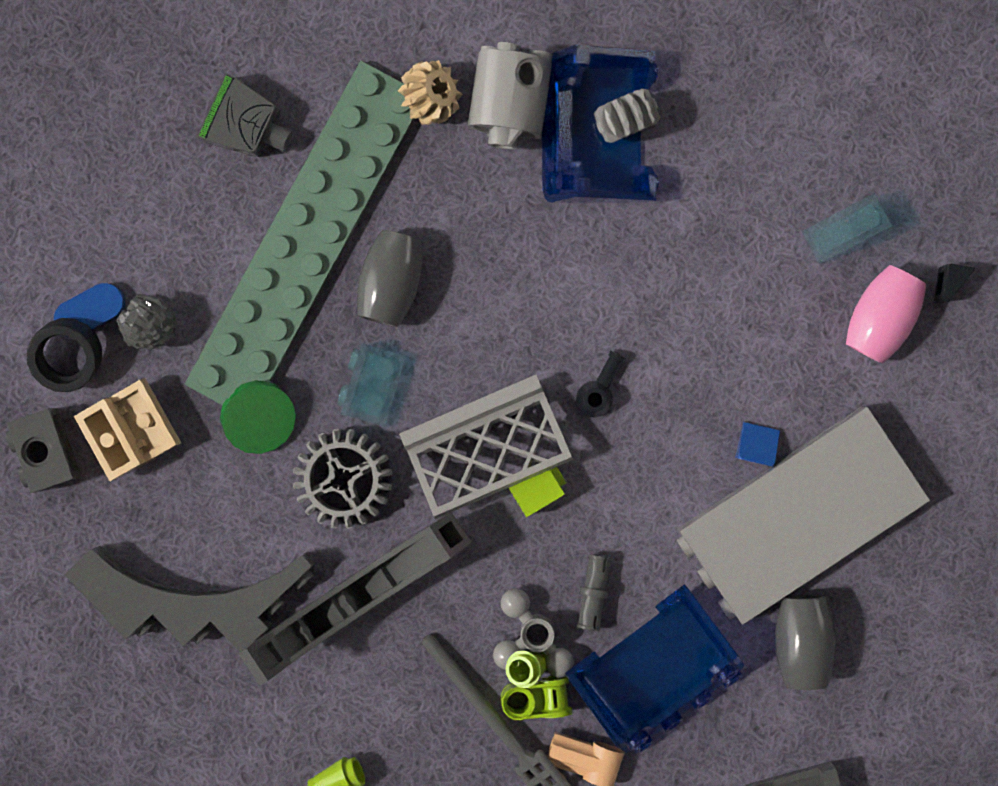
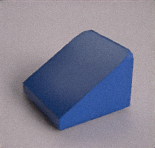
(758, 444)

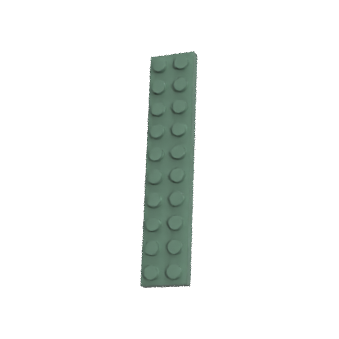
(305, 236)

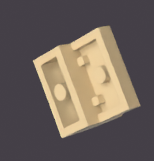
(127, 429)

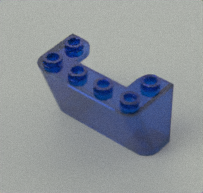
(657, 673)

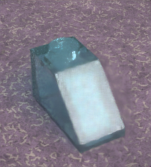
(846, 228)

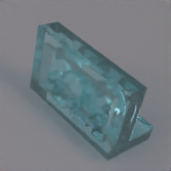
(372, 384)

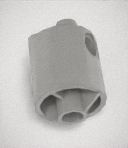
(510, 94)

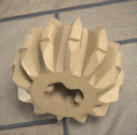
(430, 92)

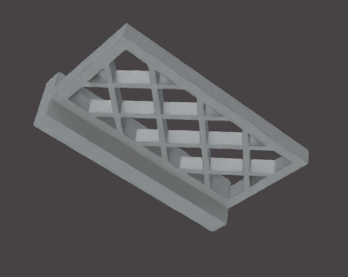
(472, 418)

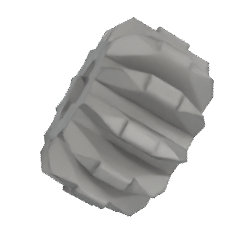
(627, 115)

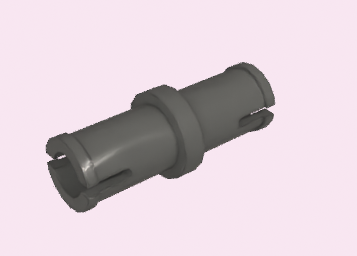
(594, 592)

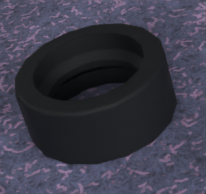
(45, 373)

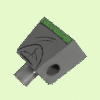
(242, 120)

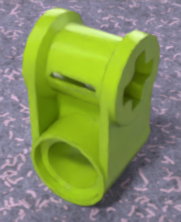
(540, 699)

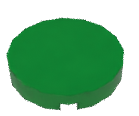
(258, 417)

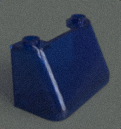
(574, 154)

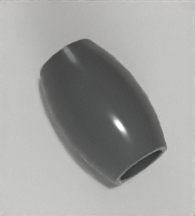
(389, 278)
(805, 642)

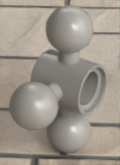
(516, 604)

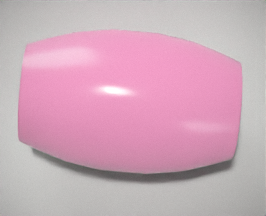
(886, 314)

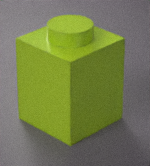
(538, 491)

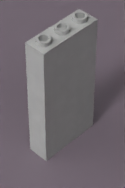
(801, 515)

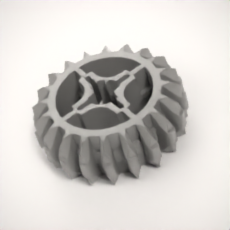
(334, 463)

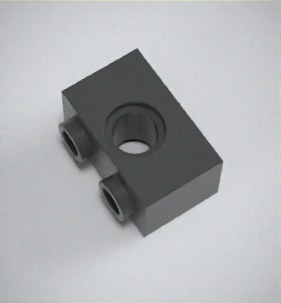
(60, 463)

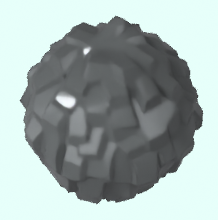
(147, 323)

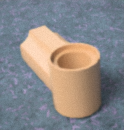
(595, 762)

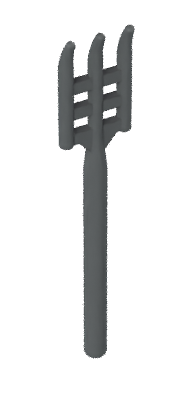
(527, 759)

